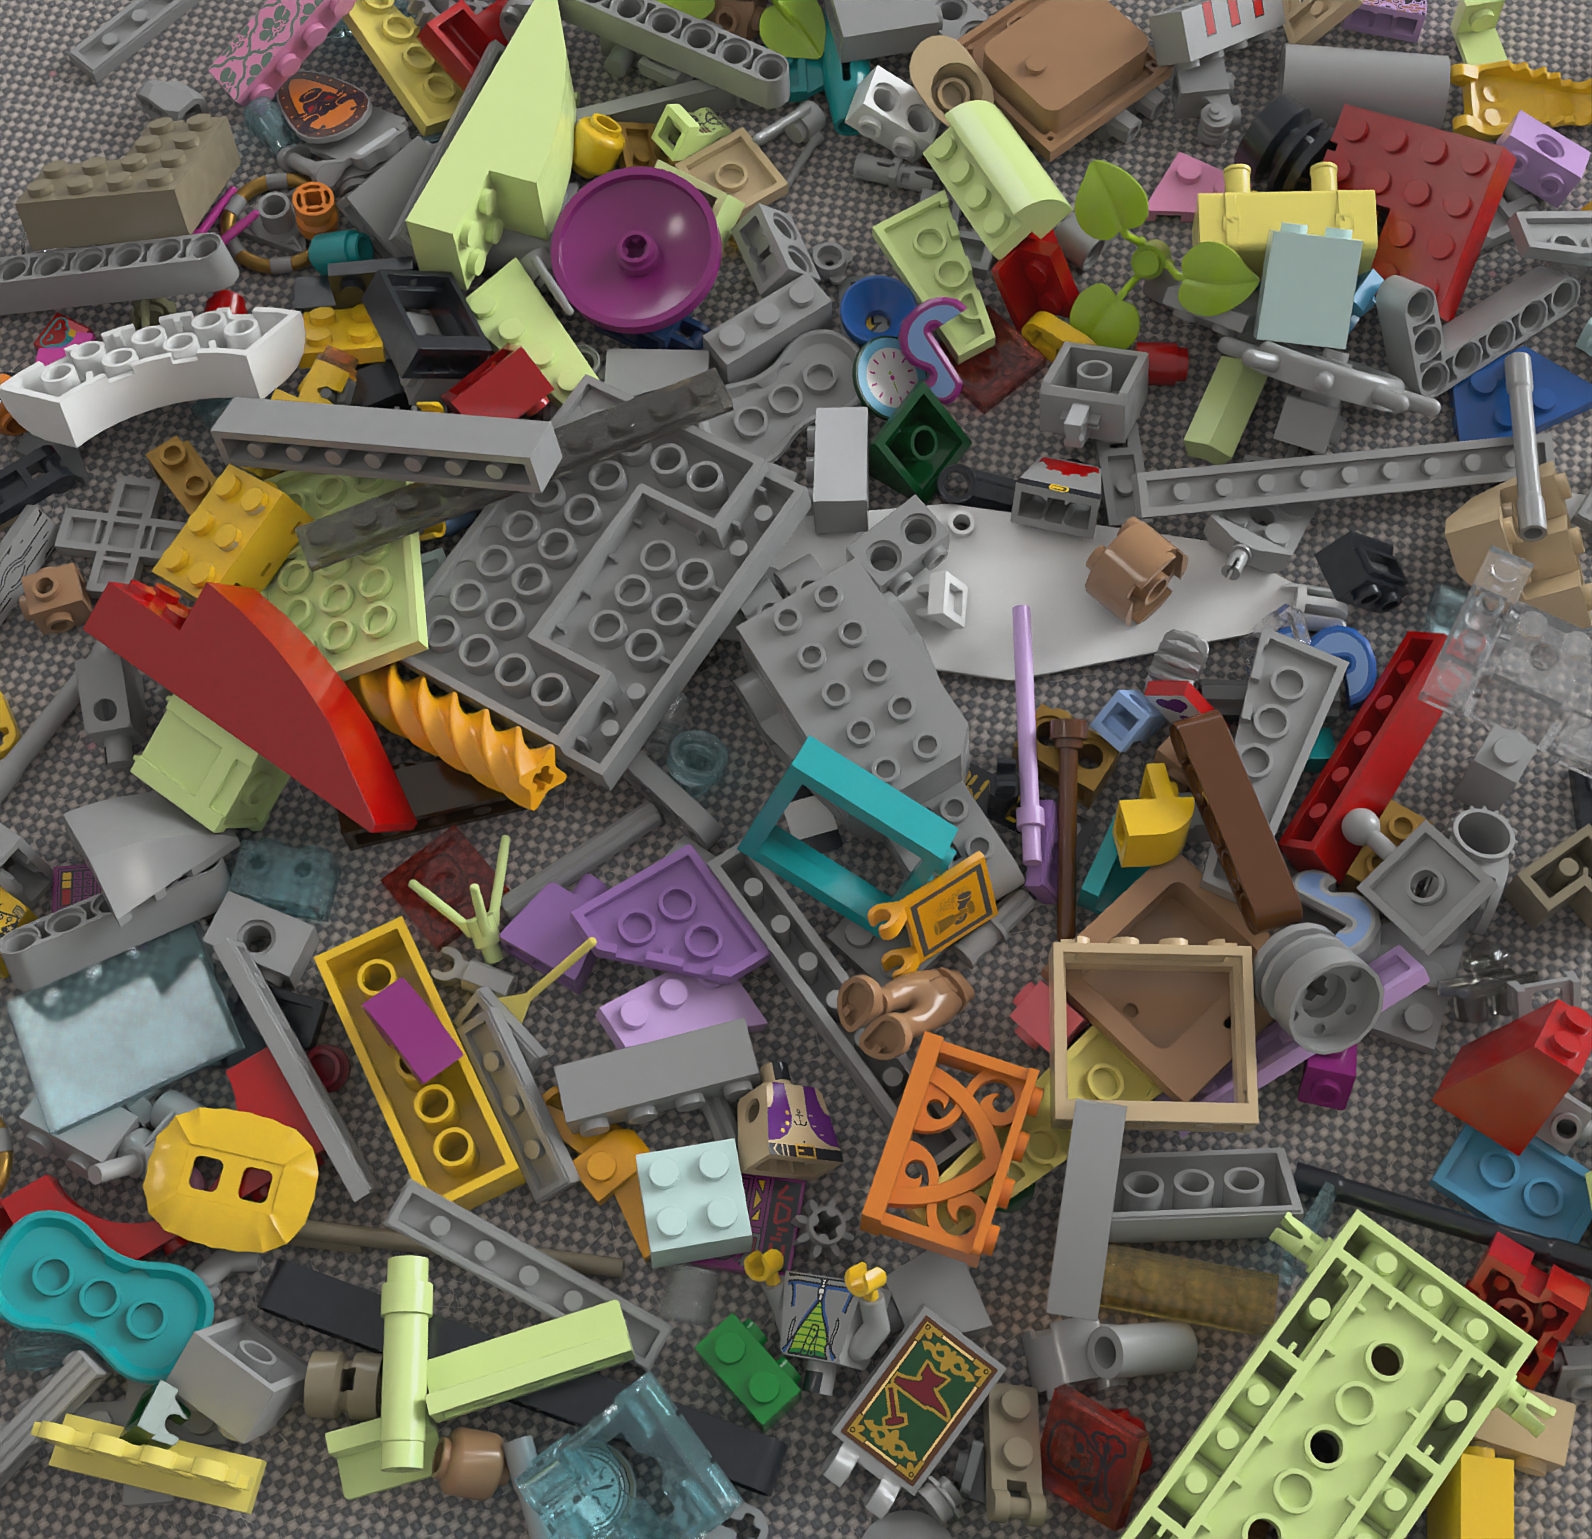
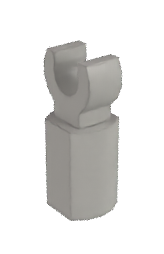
(475, 975)

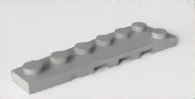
(1278, 727)

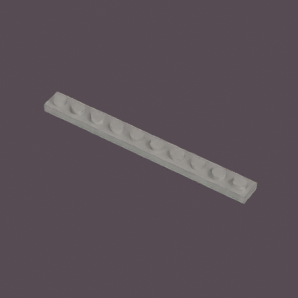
(1328, 476)

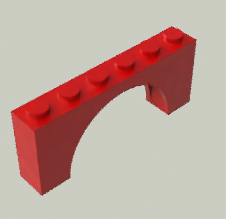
(257, 1089)

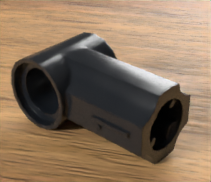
(983, 489)

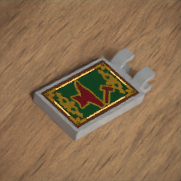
(911, 1408)

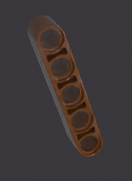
(1235, 822)

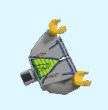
(824, 1317)

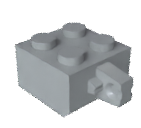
(1093, 393)

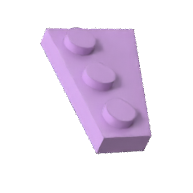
(676, 1006)

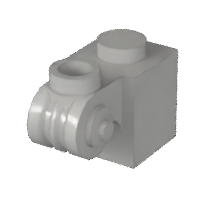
(1206, 94)

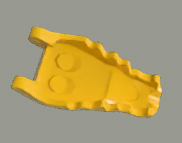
(1501, 89)

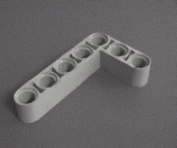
(1439, 357)

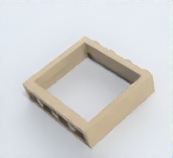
(1168, 955)

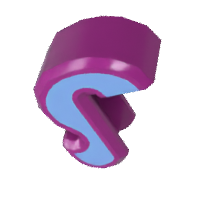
(923, 350)

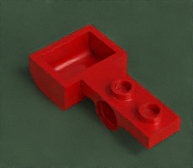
(461, 37)

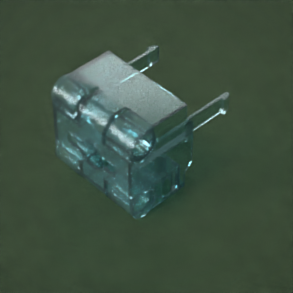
(578, 1483)

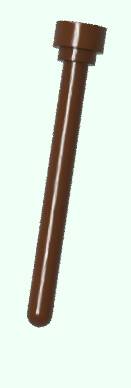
(1068, 740)

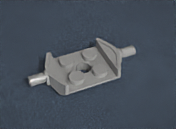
(1258, 545)

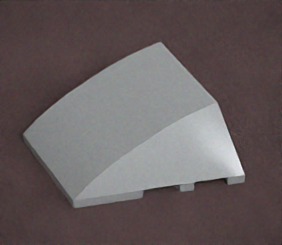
(141, 847)

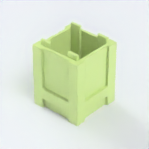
(208, 771)

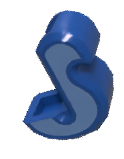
(1351, 647)

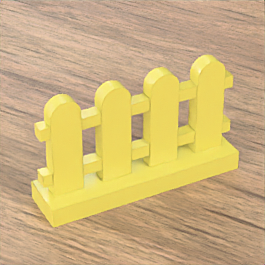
(181, 1471)

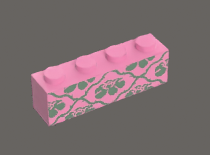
(275, 46)

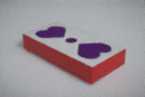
(1176, 699)

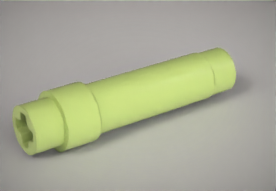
(406, 1313)

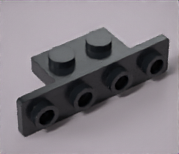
(344, 283)

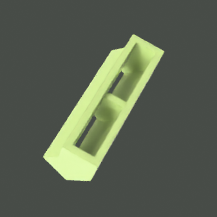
(1224, 411)

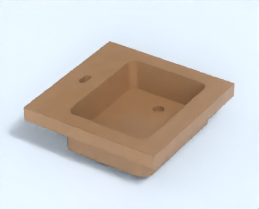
(1063, 68)
(1166, 1019)

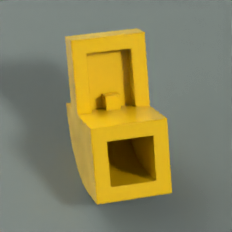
(1156, 825)

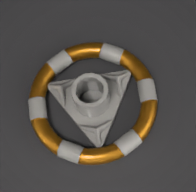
(273, 227)

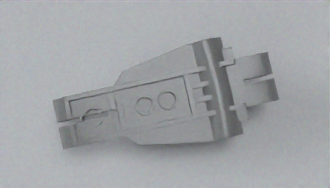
(861, 681)

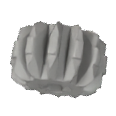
(1179, 658)

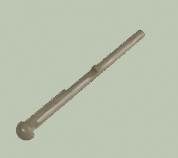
(354, 1239)

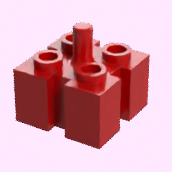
(1531, 1299)

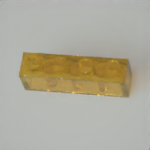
(1189, 1290)

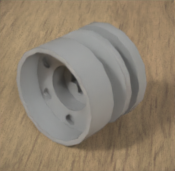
(1316, 988)

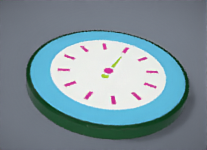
(883, 376)

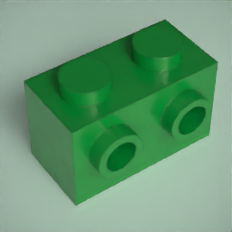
(748, 1372)

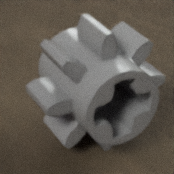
(822, 1242)

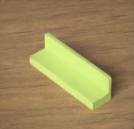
(527, 1361)

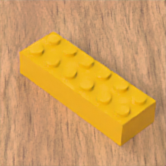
(439, 1126)

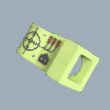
(688, 129)

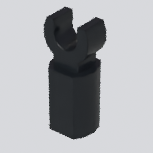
(1003, 789)

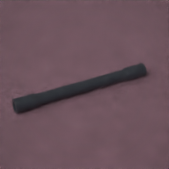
(1565, 1254)

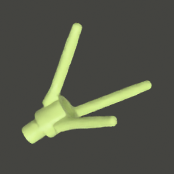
(484, 926)

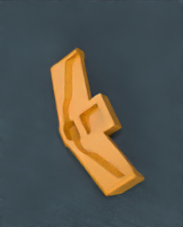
(607, 1167)

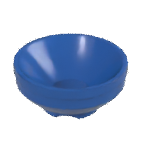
(875, 297)

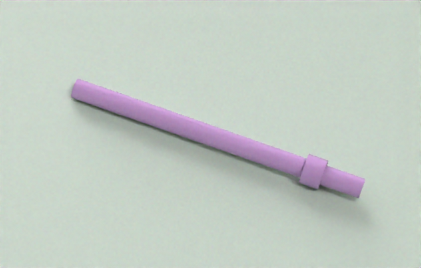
(1030, 815)

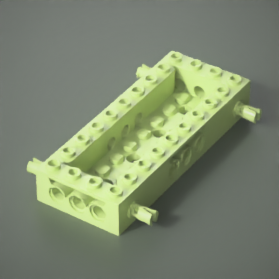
(1318, 1376)

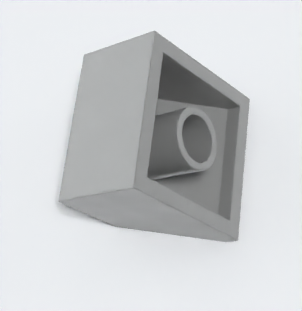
(238, 1378)

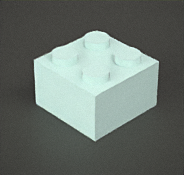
(693, 1203)

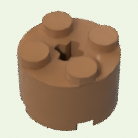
(1134, 572)

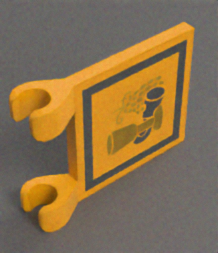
(936, 913)

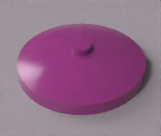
(636, 250)

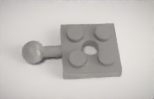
(1421, 855)

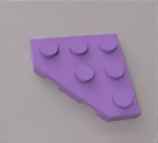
(673, 922)

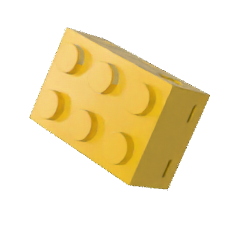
(233, 536)

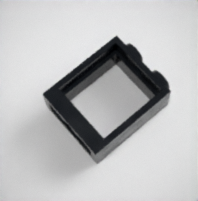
(425, 356)

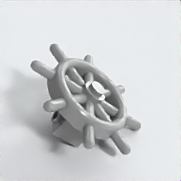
(1326, 377)

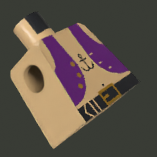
(785, 1129)

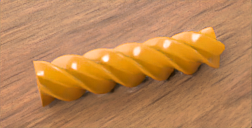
(460, 739)

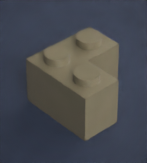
(1556, 881)

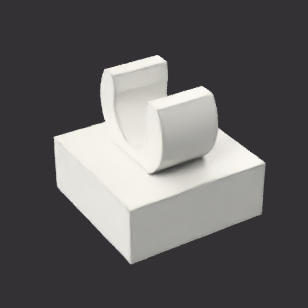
(945, 600)

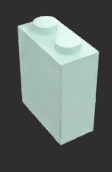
(1308, 286)

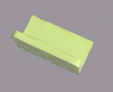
(359, 1458)

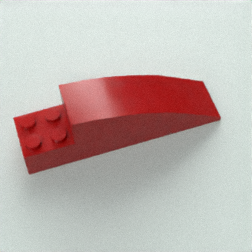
(260, 683)

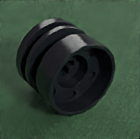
(1284, 145)

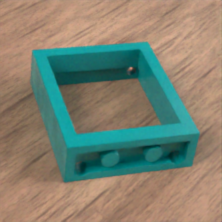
(868, 801)

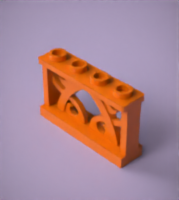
(896, 1190)

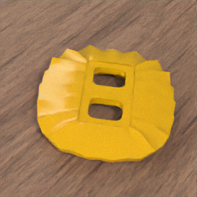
(221, 1216)

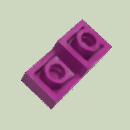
(412, 1030)

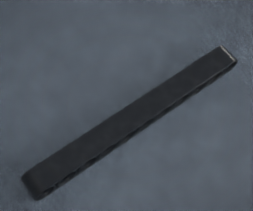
(354, 1317)

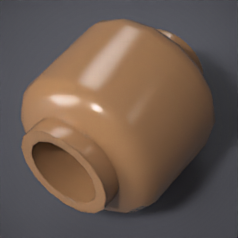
(470, 1463)

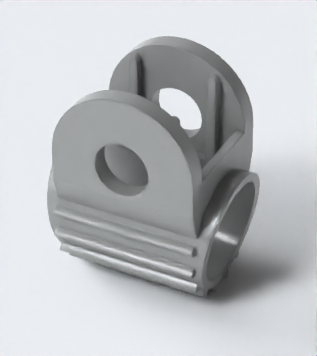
(1490, 845)

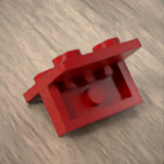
(1035, 279)

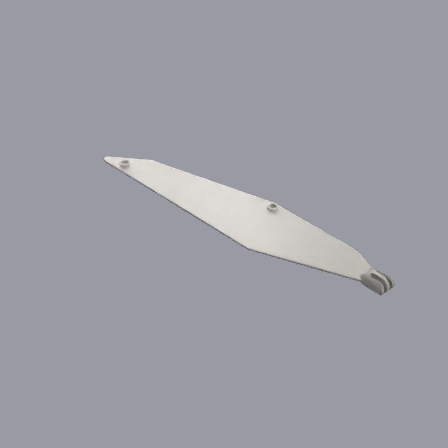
(1048, 572)

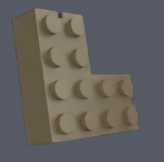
(148, 194)

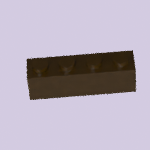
(438, 799)

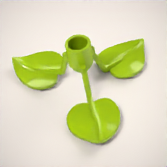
(786, 27)
(1212, 273)

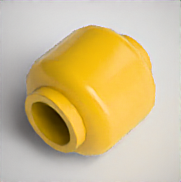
(596, 145)

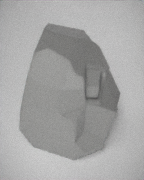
(170, 100)

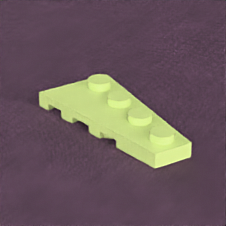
(931, 262)

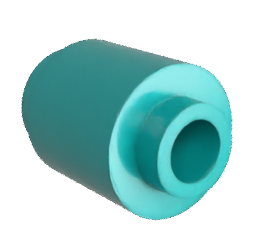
(339, 247)

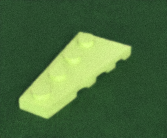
(516, 313)

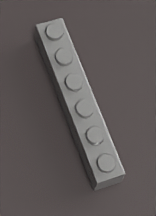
(58, 1395)

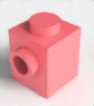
(1033, 1016)

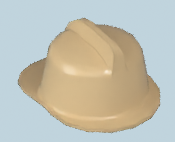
(947, 76)

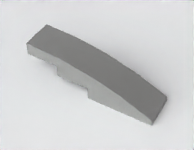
(1086, 1209)

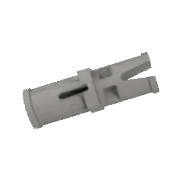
(894, 173)

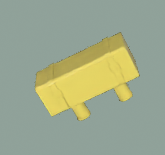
(1245, 217)

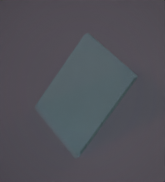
(122, 1028)

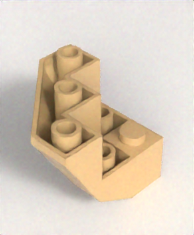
(1492, 519)

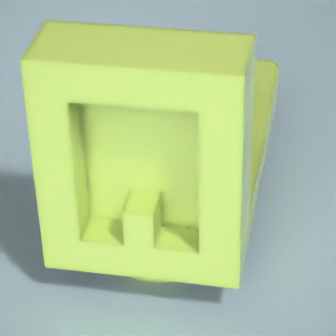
(1476, 31)

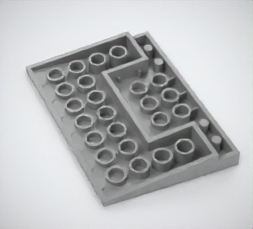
(622, 591)

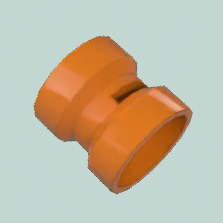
(314, 209)

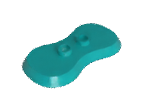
(73, 1284)

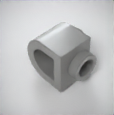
(1567, 1125)

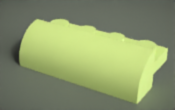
(995, 177)

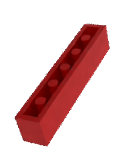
(1367, 760)

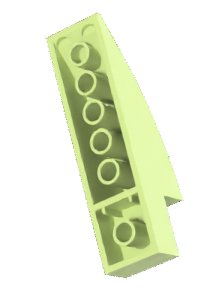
(506, 158)

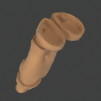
(926, 996)

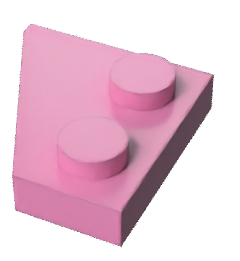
(1181, 185)

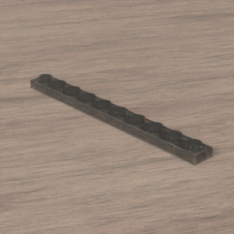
(580, 443)

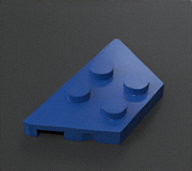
(1484, 405)

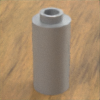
(1142, 1349)

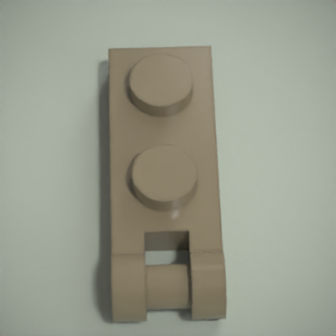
(1013, 1455)

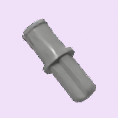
(985, 937)

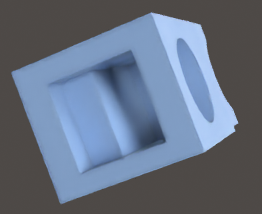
(1128, 719)

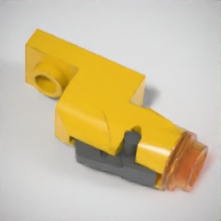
(328, 382)

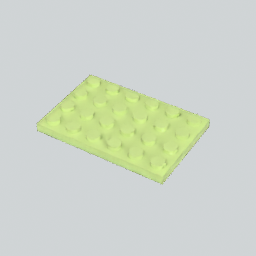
(361, 608)

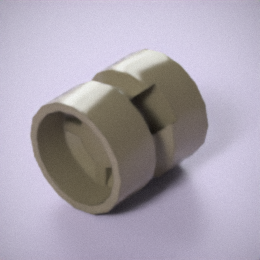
(328, 1385)

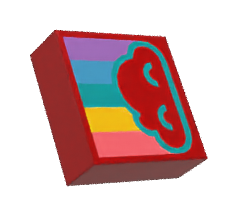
(59, 332)

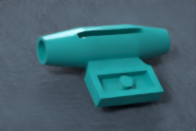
(828, 74)

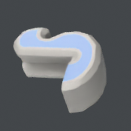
(1343, 913)

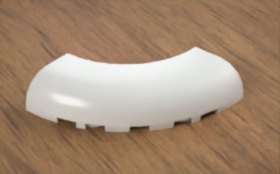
(153, 368)

